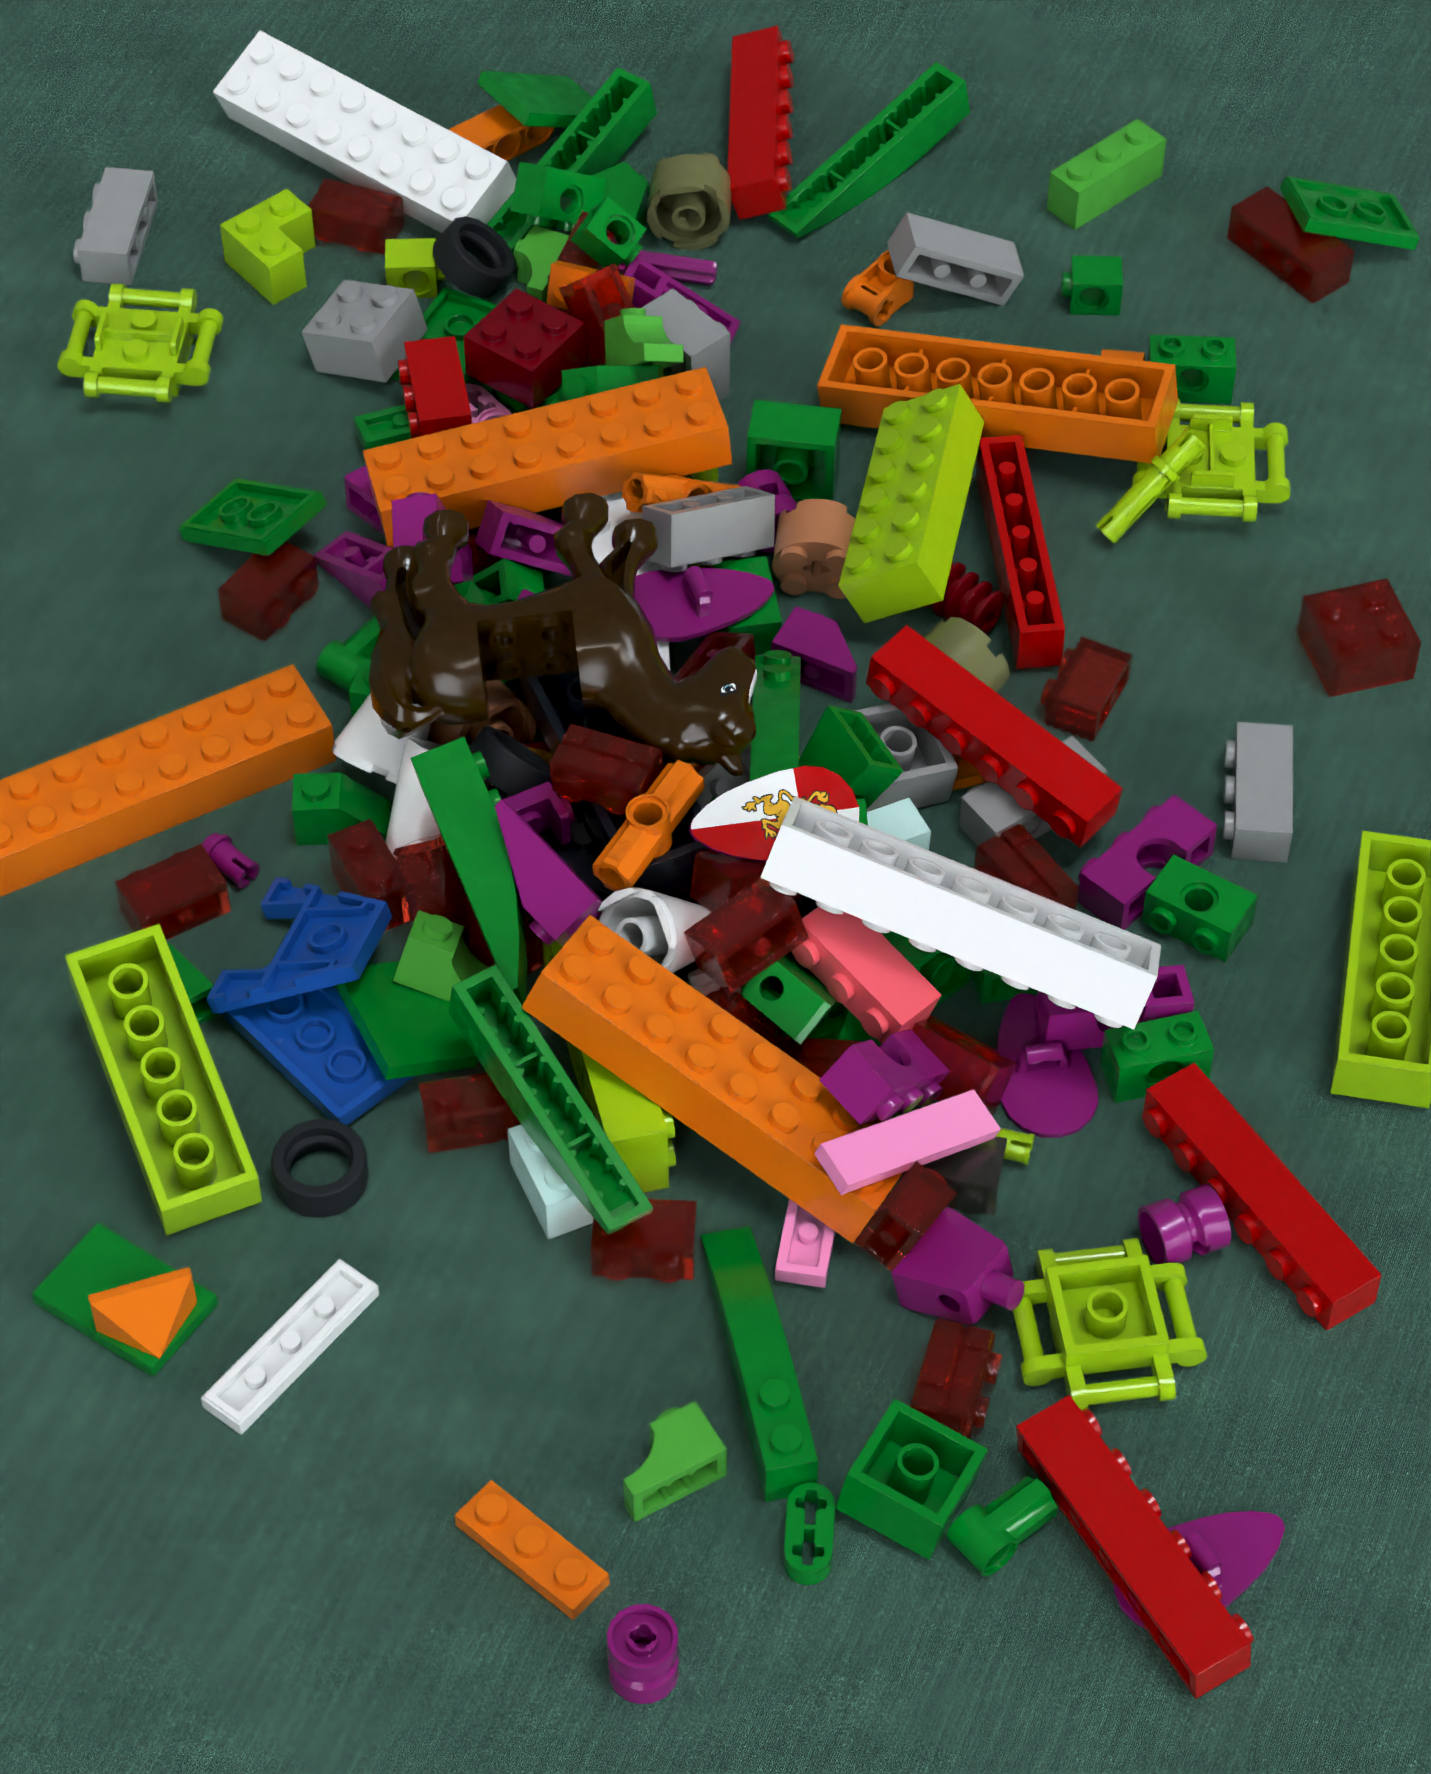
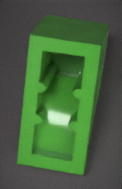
(534, 259)
(639, 340)
(436, 957)
(681, 1460)

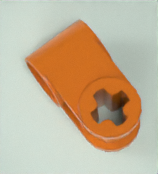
(878, 291)

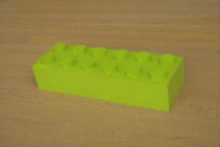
(912, 504)
(1387, 975)
(163, 1079)
(630, 1120)

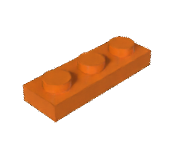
(532, 1549)

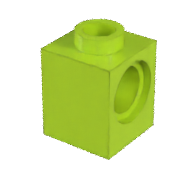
(412, 266)

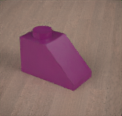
(520, 536)
(823, 653)

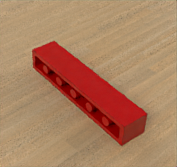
(760, 122)
(1020, 552)
(993, 736)
(1261, 1197)
(1135, 1547)

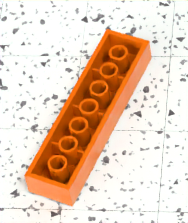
(1043, 394)
(558, 450)
(159, 775)
(702, 1069)

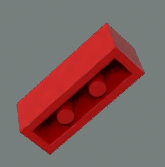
(435, 386)

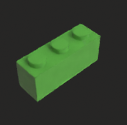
(1106, 174)

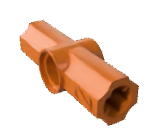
(649, 489)
(648, 826)

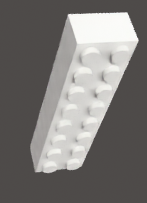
(362, 135)
(963, 914)

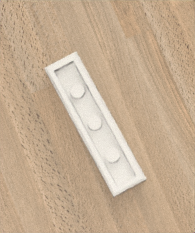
(289, 1346)

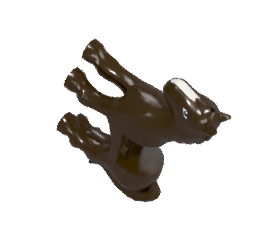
(444, 650)

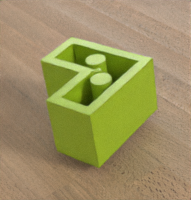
(269, 245)

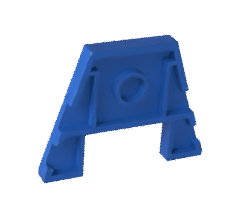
(322, 948)

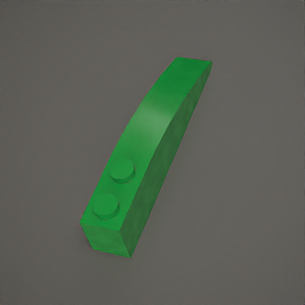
(591, 141)
(878, 151)
(776, 713)
(473, 836)
(545, 1099)
(760, 1363)

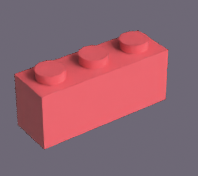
(865, 973)

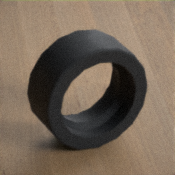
(461, 268)
(509, 762)
(313, 1137)

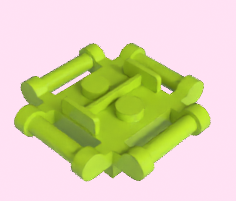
(138, 348)
(1223, 474)
(1107, 1321)

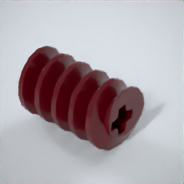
(970, 599)

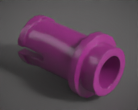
(230, 859)

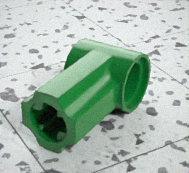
(340, 660)
(992, 1533)

